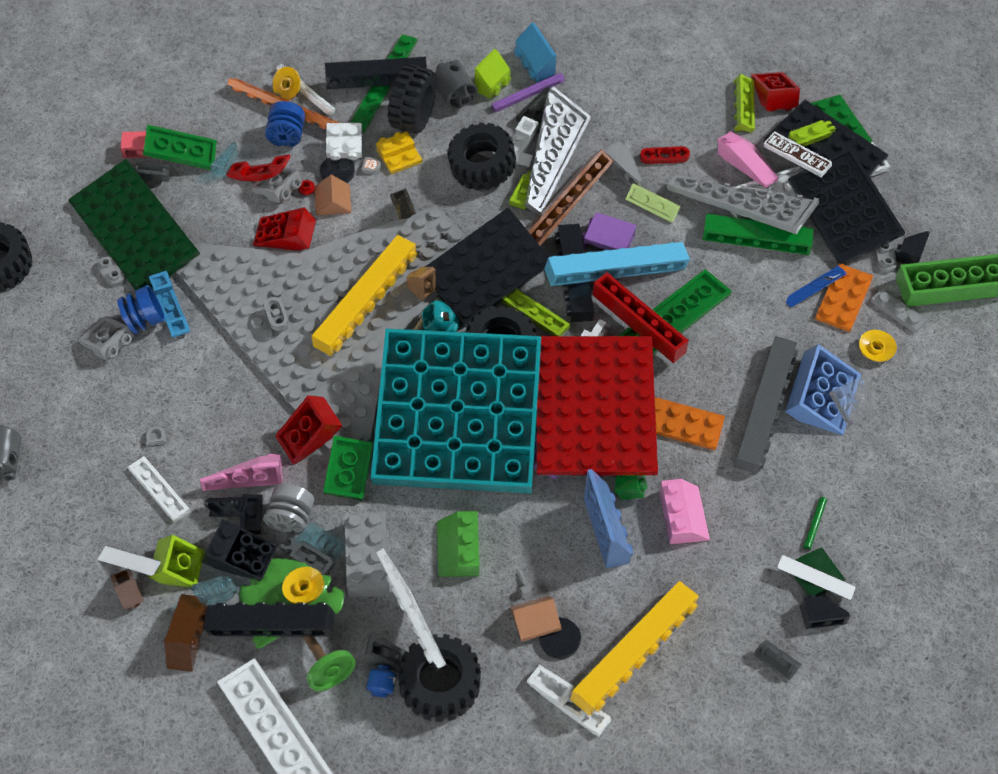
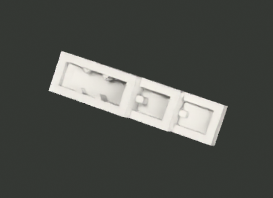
(559, 693)

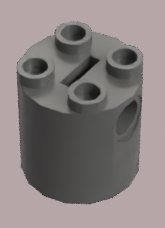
(455, 84)
(9, 452)

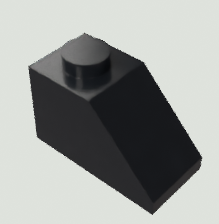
(912, 248)
(822, 612)

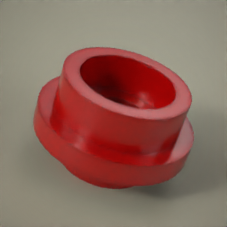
(306, 190)

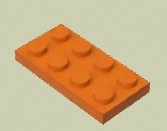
(844, 298)
(688, 423)

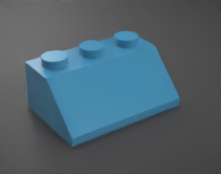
(535, 54)

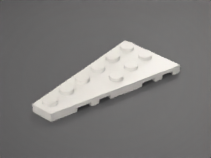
(408, 603)

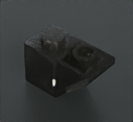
(402, 204)

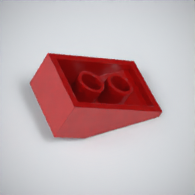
(776, 91)
(308, 428)

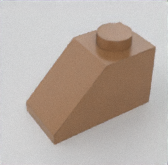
(422, 282)

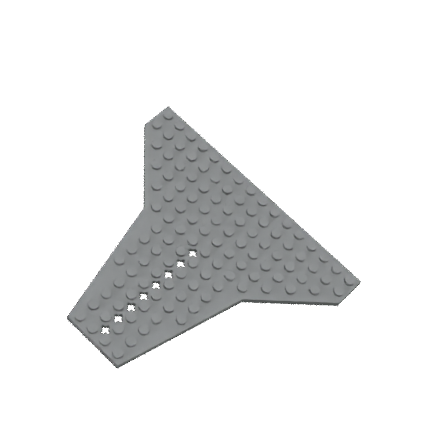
(310, 283)

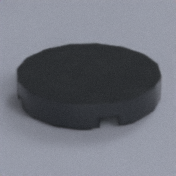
(342, 169)
(563, 642)

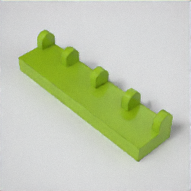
(744, 104)

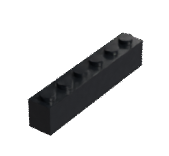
(367, 72)
(578, 295)
(269, 620)

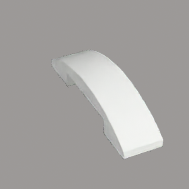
(524, 134)

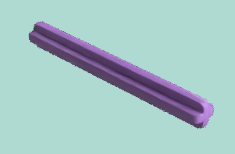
(527, 92)

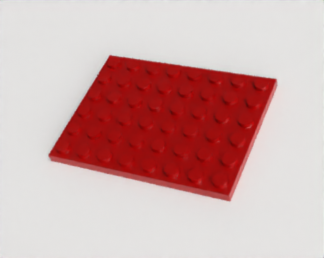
(596, 406)

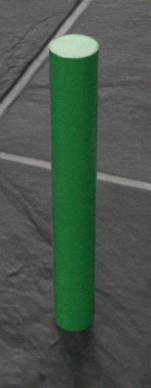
(815, 523)

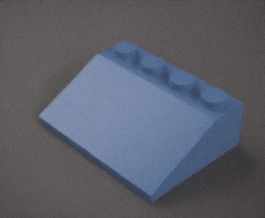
(816, 378)
(606, 521)

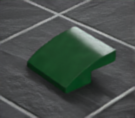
(820, 561)

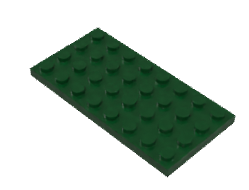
(133, 225)

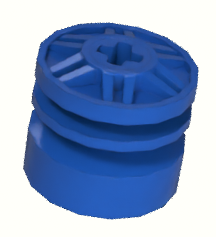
(285, 124)
(138, 310)

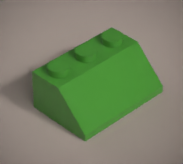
(458, 545)

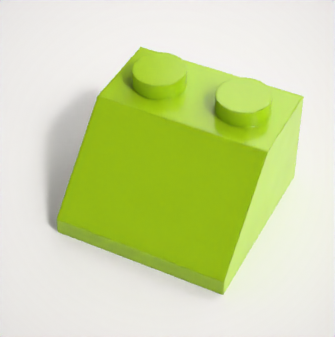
(491, 75)
(179, 562)

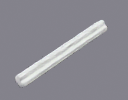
(314, 97)

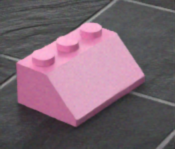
(683, 512)

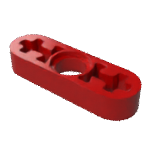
(664, 150)

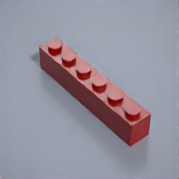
(640, 317)

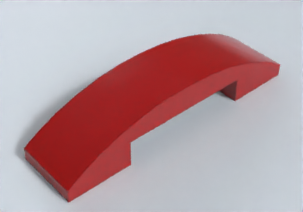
(245, 172)

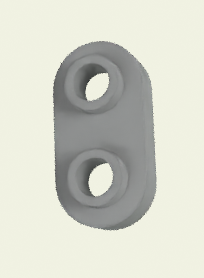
(884, 256)
(109, 270)
(276, 315)

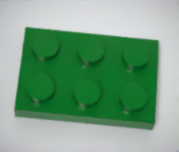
(348, 468)

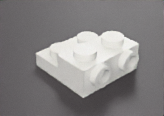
(344, 141)

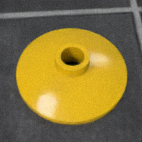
(281, 82)
(881, 340)
(298, 580)

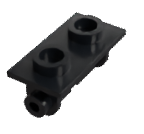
(226, 506)

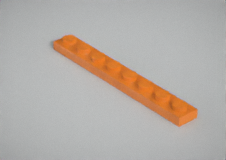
(268, 98)

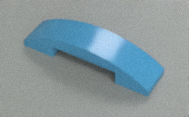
(166, 296)

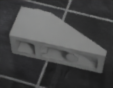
(623, 163)

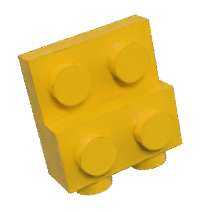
(398, 152)

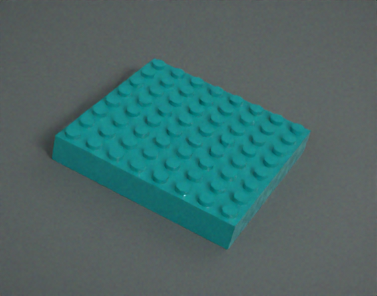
(457, 411)

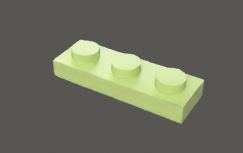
(652, 202)

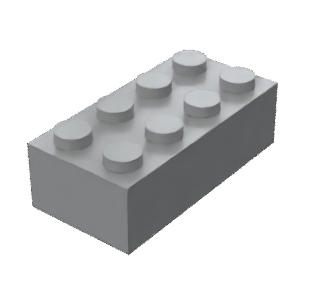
(363, 538)

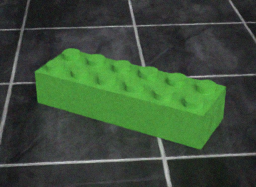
(948, 280)

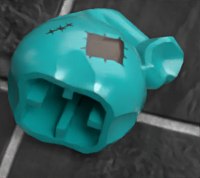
(439, 317)

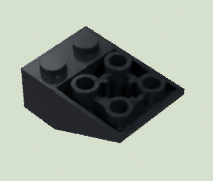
(239, 552)

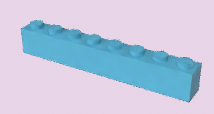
(618, 263)

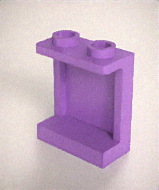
(608, 233)

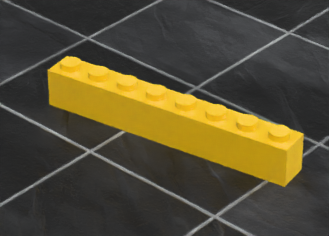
(364, 296)
(634, 648)

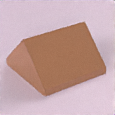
(332, 197)
(536, 618)

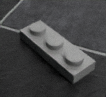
(898, 310)

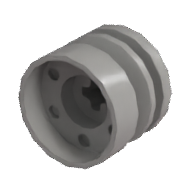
(289, 509)

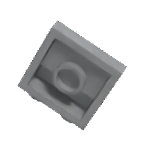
(279, 187)
(106, 338)

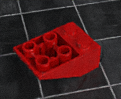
(286, 230)

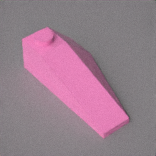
(746, 158)
(255, 472)

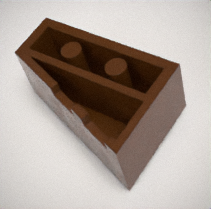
(185, 633)

